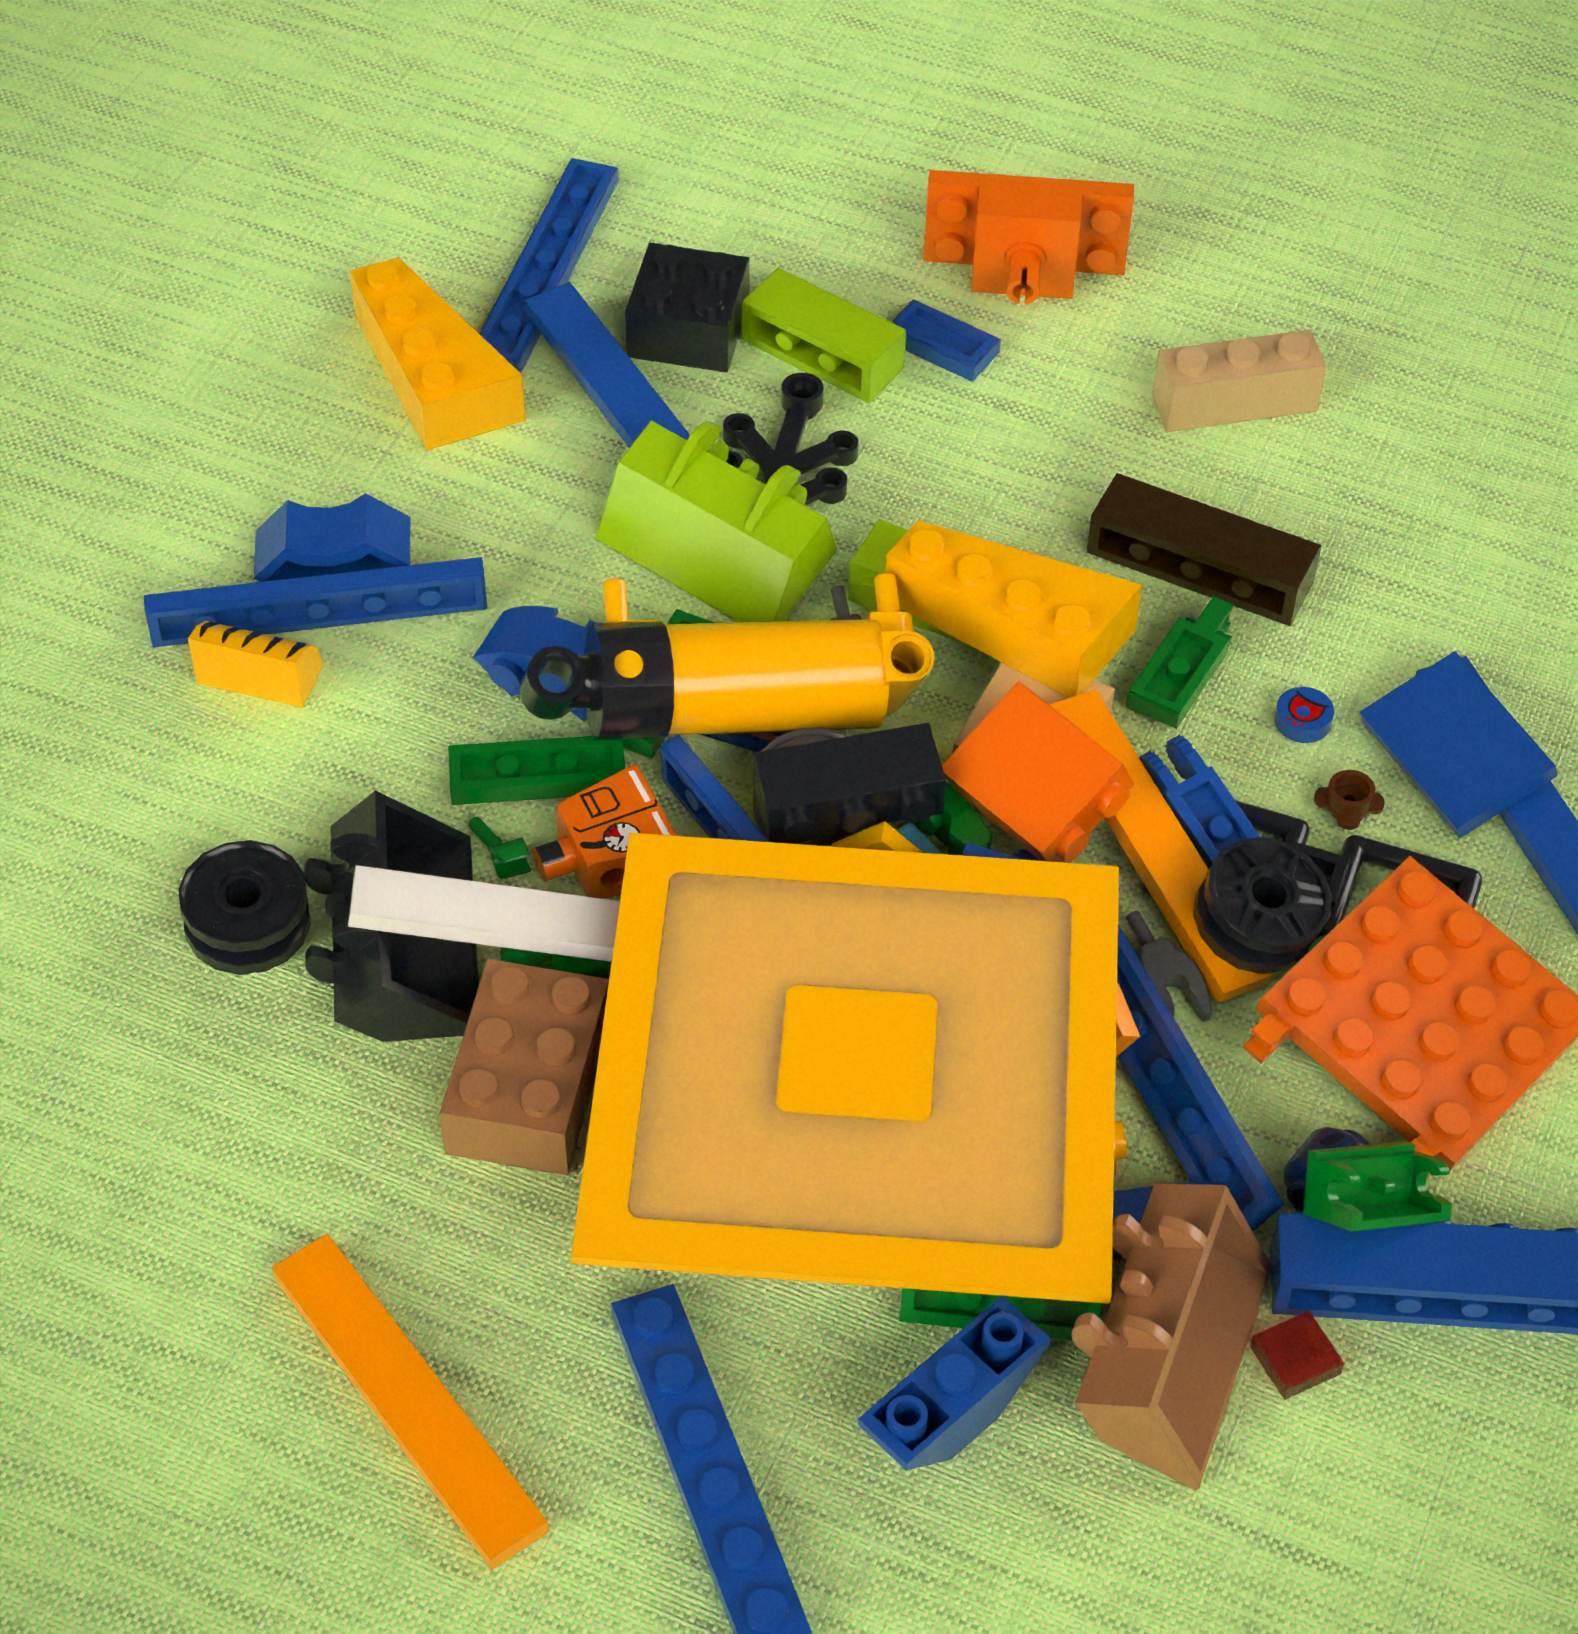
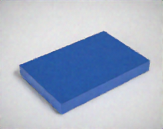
(1458, 744)

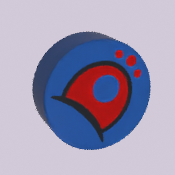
(1304, 714)

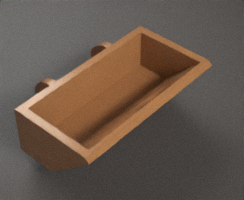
(1173, 1329)

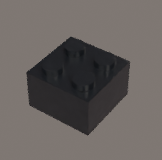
(687, 307)

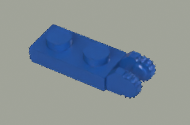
(1200, 802)

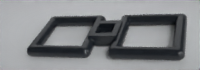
(1343, 869)

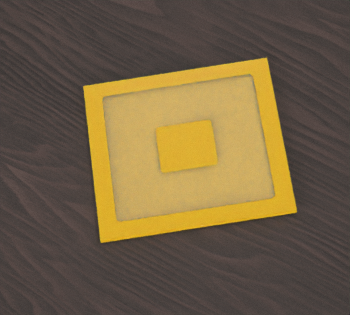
(857, 1070)

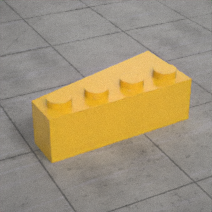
(434, 359)
(1015, 604)

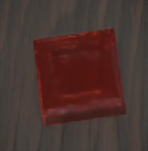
(1296, 1355)

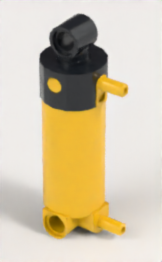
(733, 676)

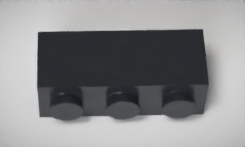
(849, 783)

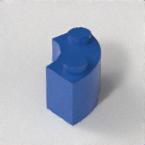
(331, 540)
(518, 637)

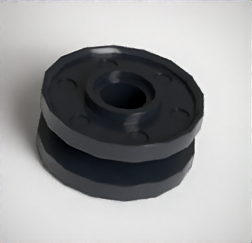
(272, 899)
(1262, 905)

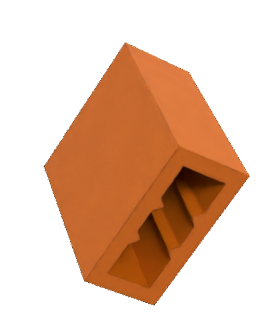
(1038, 776)

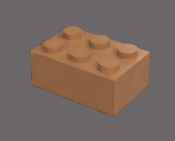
(525, 1067)

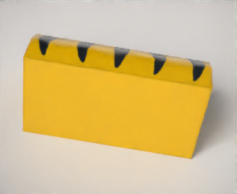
(254, 663)

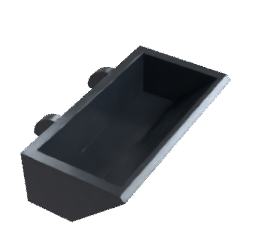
(387, 980)

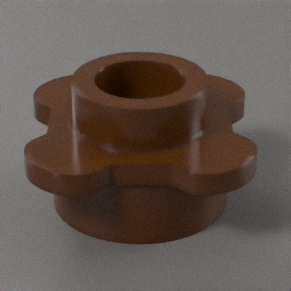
(1349, 798)

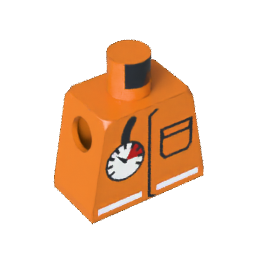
(596, 831)

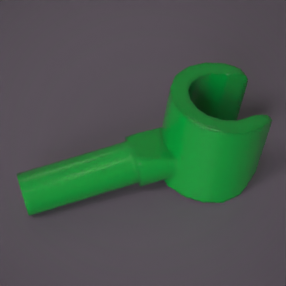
(507, 857)

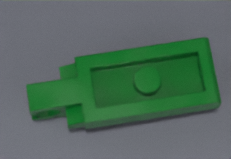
(1182, 665)

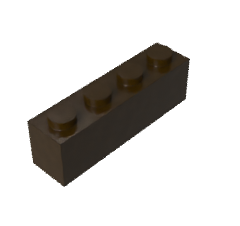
(1203, 549)

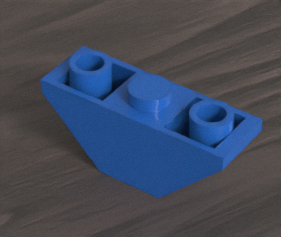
(957, 1388)

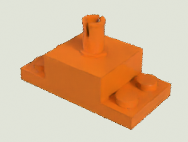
(1027, 230)

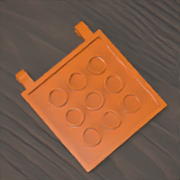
(1422, 1013)

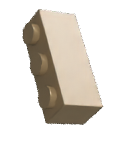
(1238, 380)

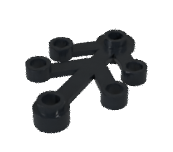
(802, 401)

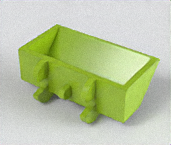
(715, 525)

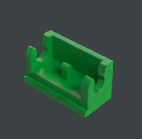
(1373, 1187)

